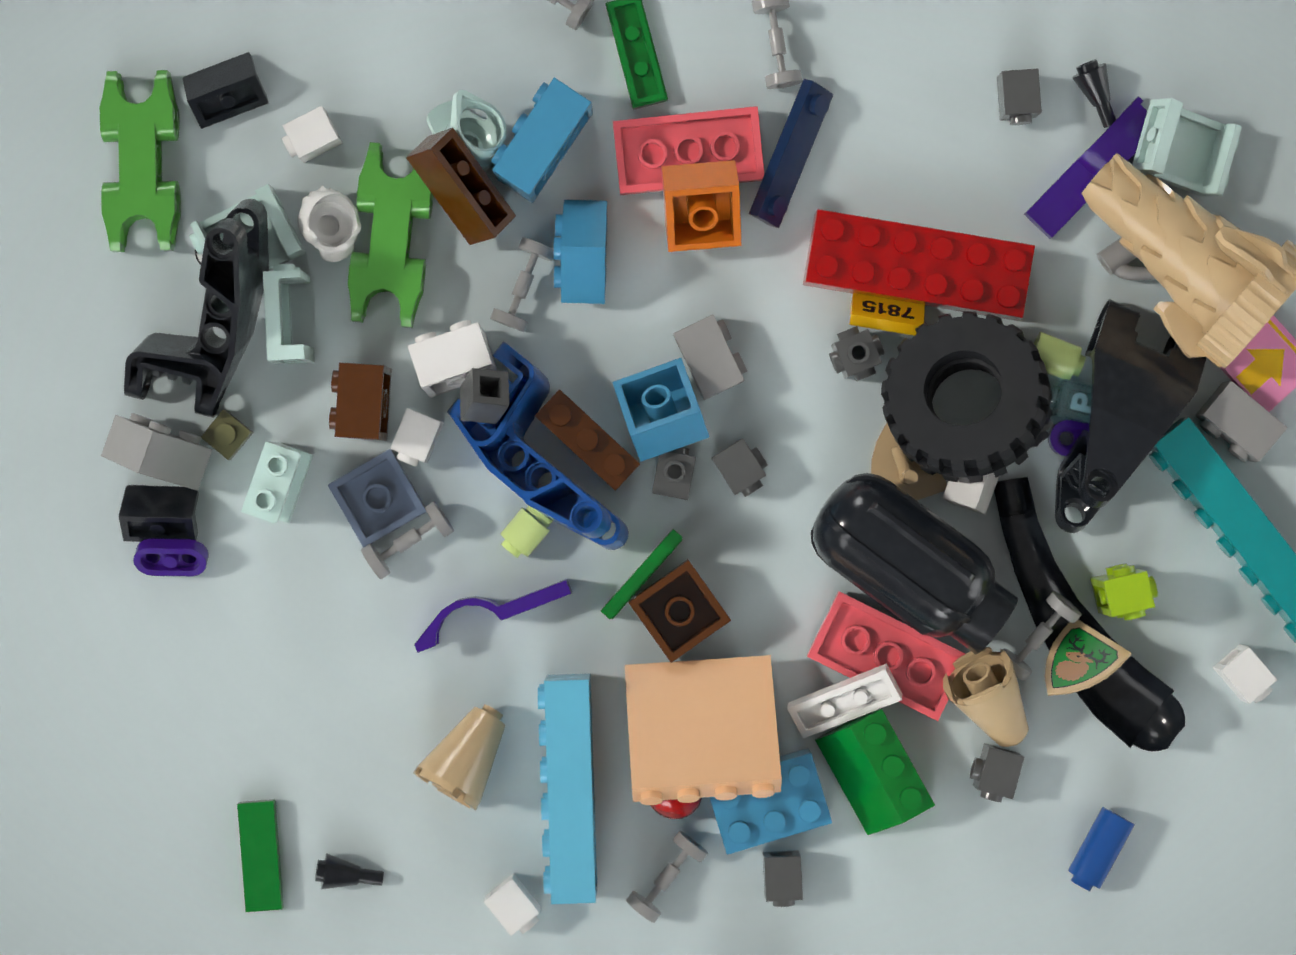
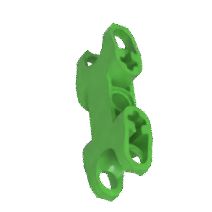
(140, 136)
(388, 261)

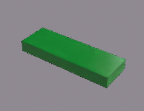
(636, 53)
(642, 574)
(260, 855)

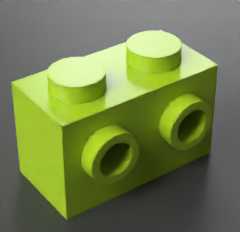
(1124, 592)

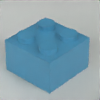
(660, 409)

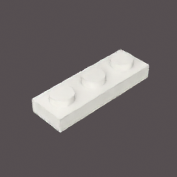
(845, 701)

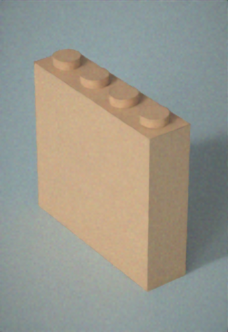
(702, 729)

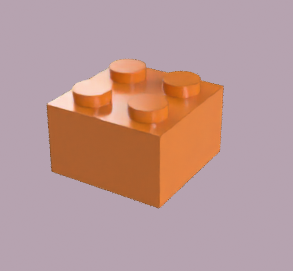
(702, 205)

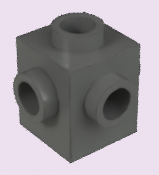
(842, 353)

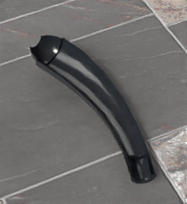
(1131, 699)

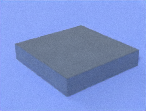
(377, 498)

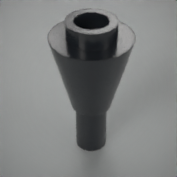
(1094, 83)
(340, 873)

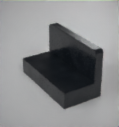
(224, 90)
(158, 513)

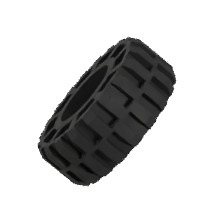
(959, 346)

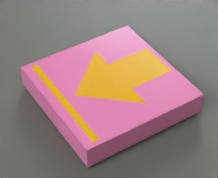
(1266, 365)

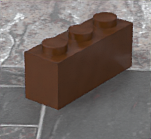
(461, 186)
(587, 439)

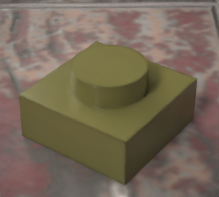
(226, 434)

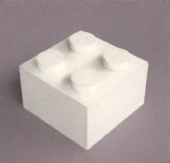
(448, 358)

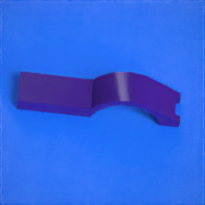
(1065, 194)
(505, 610)

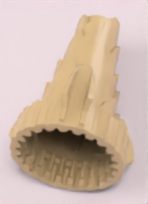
(1217, 275)

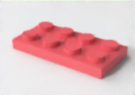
(687, 138)
(862, 638)

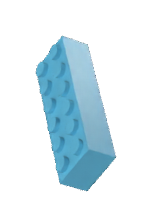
(570, 787)

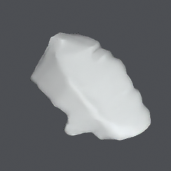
(329, 223)

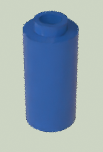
(1100, 849)

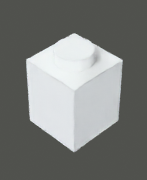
(310, 135)
(416, 437)
(969, 495)
(1246, 674)
(513, 905)

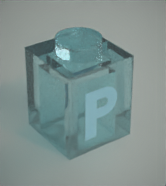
(1071, 401)

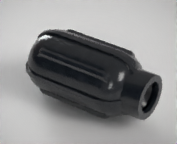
(911, 562)

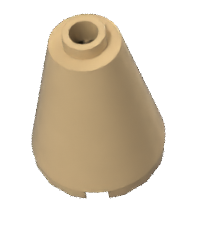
(989, 694)
(465, 757)

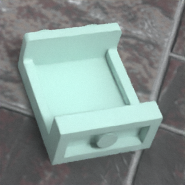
(1186, 148)
(282, 238)
(278, 315)
(277, 482)

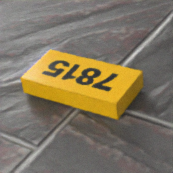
(886, 314)

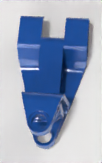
(499, 442)

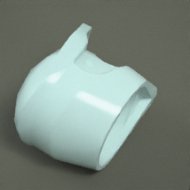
(480, 135)

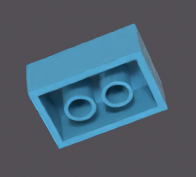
(541, 139)
(796, 809)

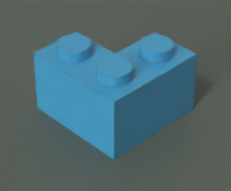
(581, 251)

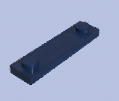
(791, 153)

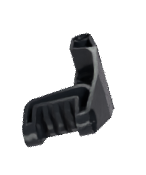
(231, 274)
(1132, 406)

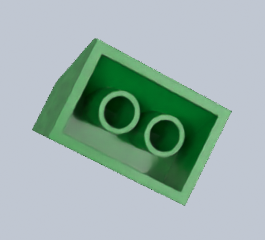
(875, 772)

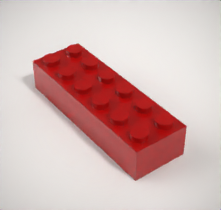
(918, 265)

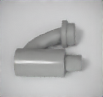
(1116, 260)

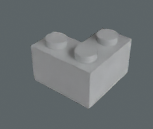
(154, 452)

